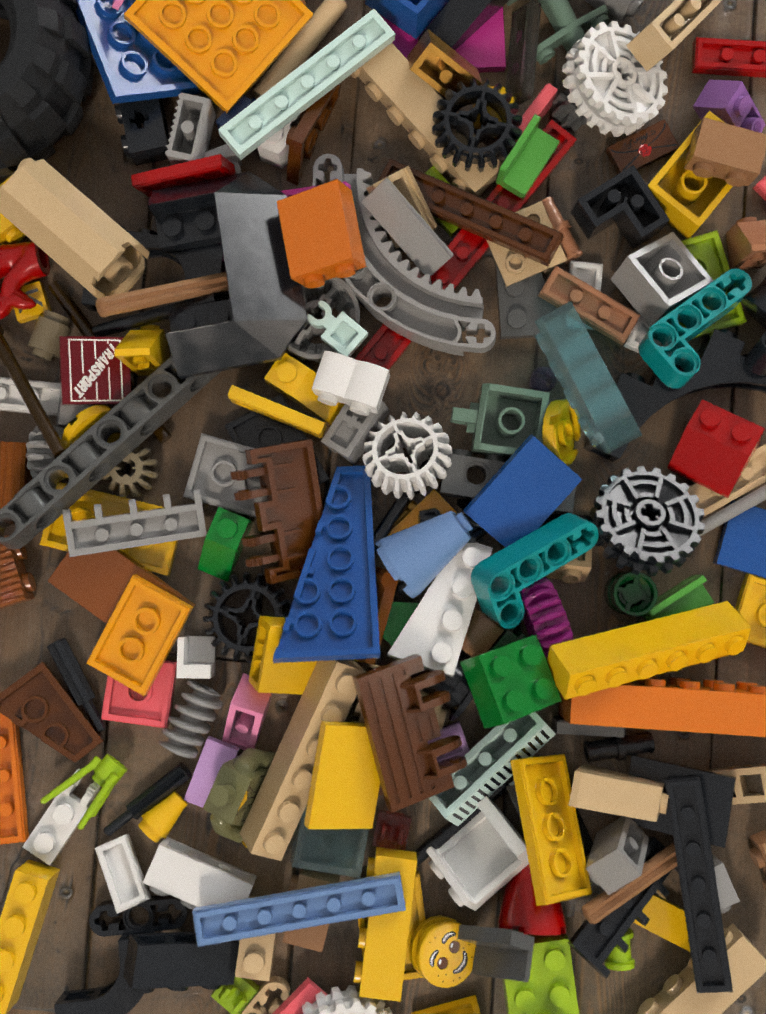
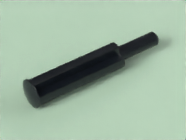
(75, 680)
(151, 797)

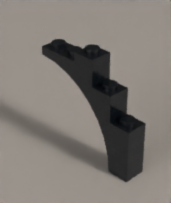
(719, 368)

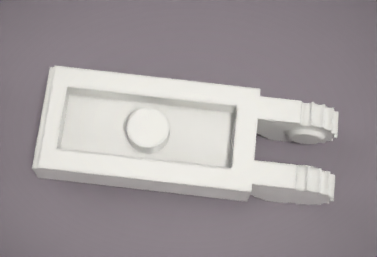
(59, 822)

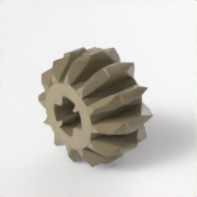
(139, 478)

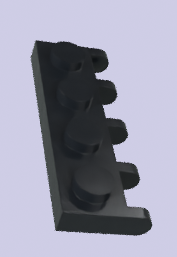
(597, 940)

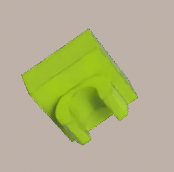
(236, 996)

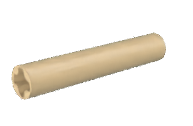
(303, 44)

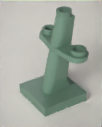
(566, 26)

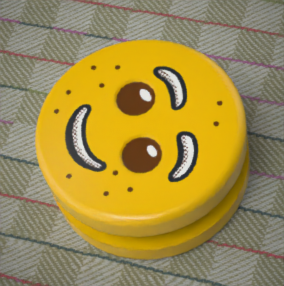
(439, 953)

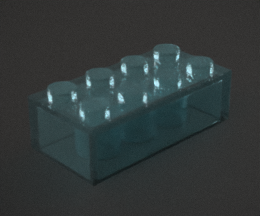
(585, 379)

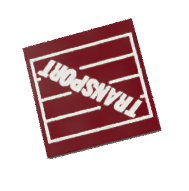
(91, 371)

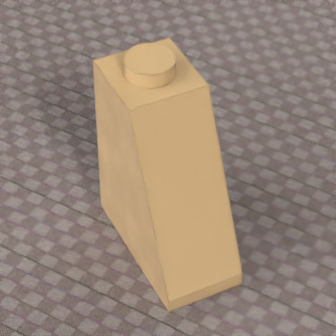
(617, 793)

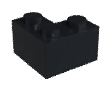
(621, 201)

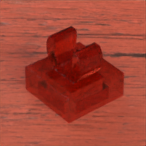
(391, 830)

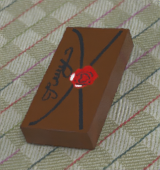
(643, 147)

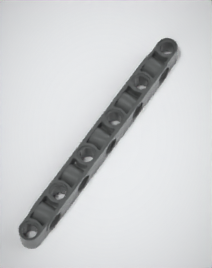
(92, 457)

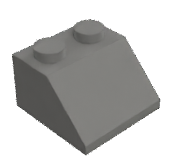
(660, 278)

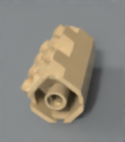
(72, 229)

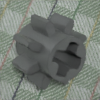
(565, 113)

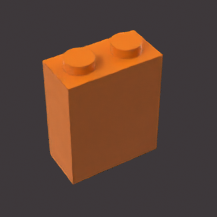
(321, 234)

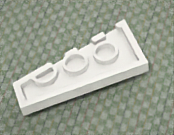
(443, 615)

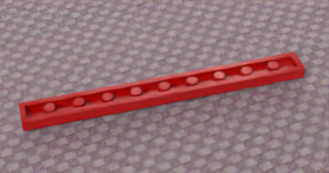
(468, 249)

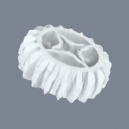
(428, 442)

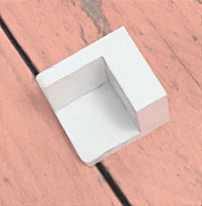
(196, 657)

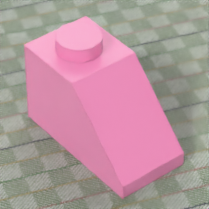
(246, 715)

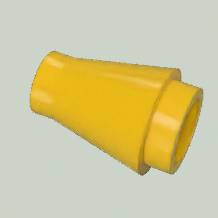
(162, 817)

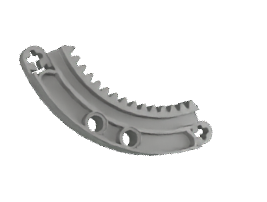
(417, 306)

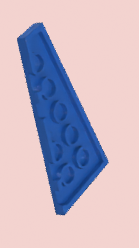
(337, 591)

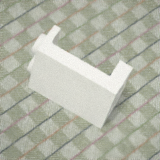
(480, 856)

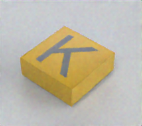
(38, 295)

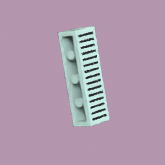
(490, 765)

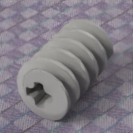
(192, 720)

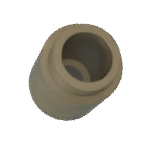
(46, 334)

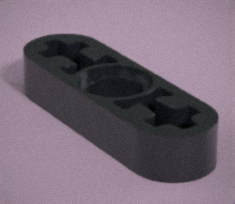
(164, 922)

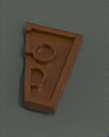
(304, 136)
(50, 713)

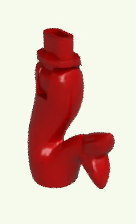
(20, 265)

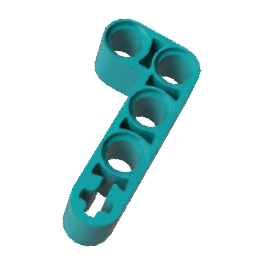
(697, 319)
(527, 561)

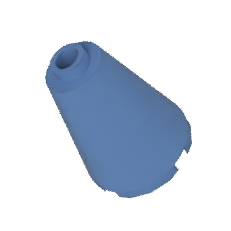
(424, 550)

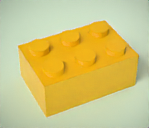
(684, 195)

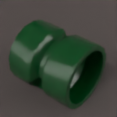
(630, 593)

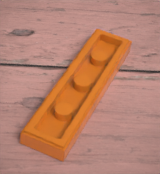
(12, 788)

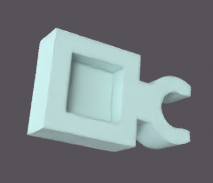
(341, 332)

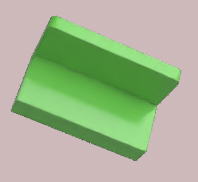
(527, 159)
(683, 597)

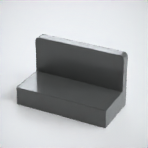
(499, 952)

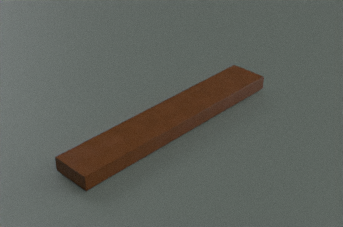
(484, 217)

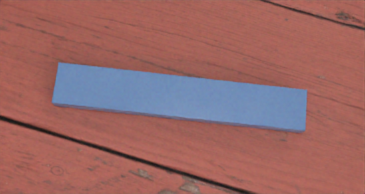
(298, 909)

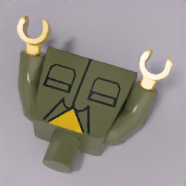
(236, 791)

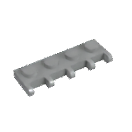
(134, 528)

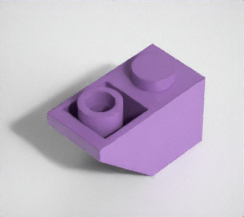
(730, 103)

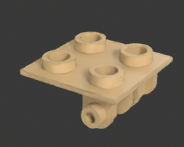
(518, 267)

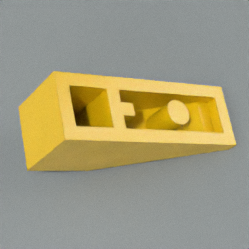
(143, 349)
(295, 382)

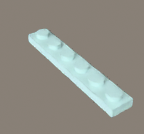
(307, 84)

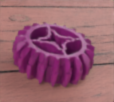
(545, 614)

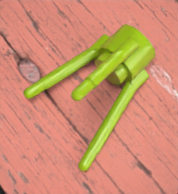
(107, 774)

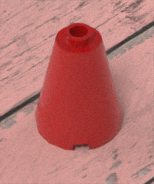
(522, 913)

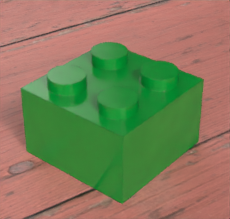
(510, 682)

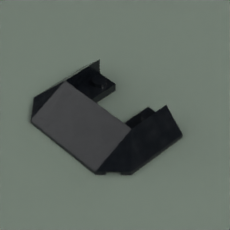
(264, 301)

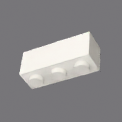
(195, 876)

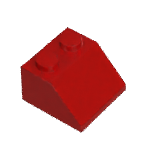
(715, 448)

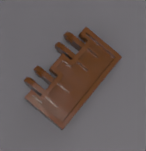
(292, 506)
(399, 731)

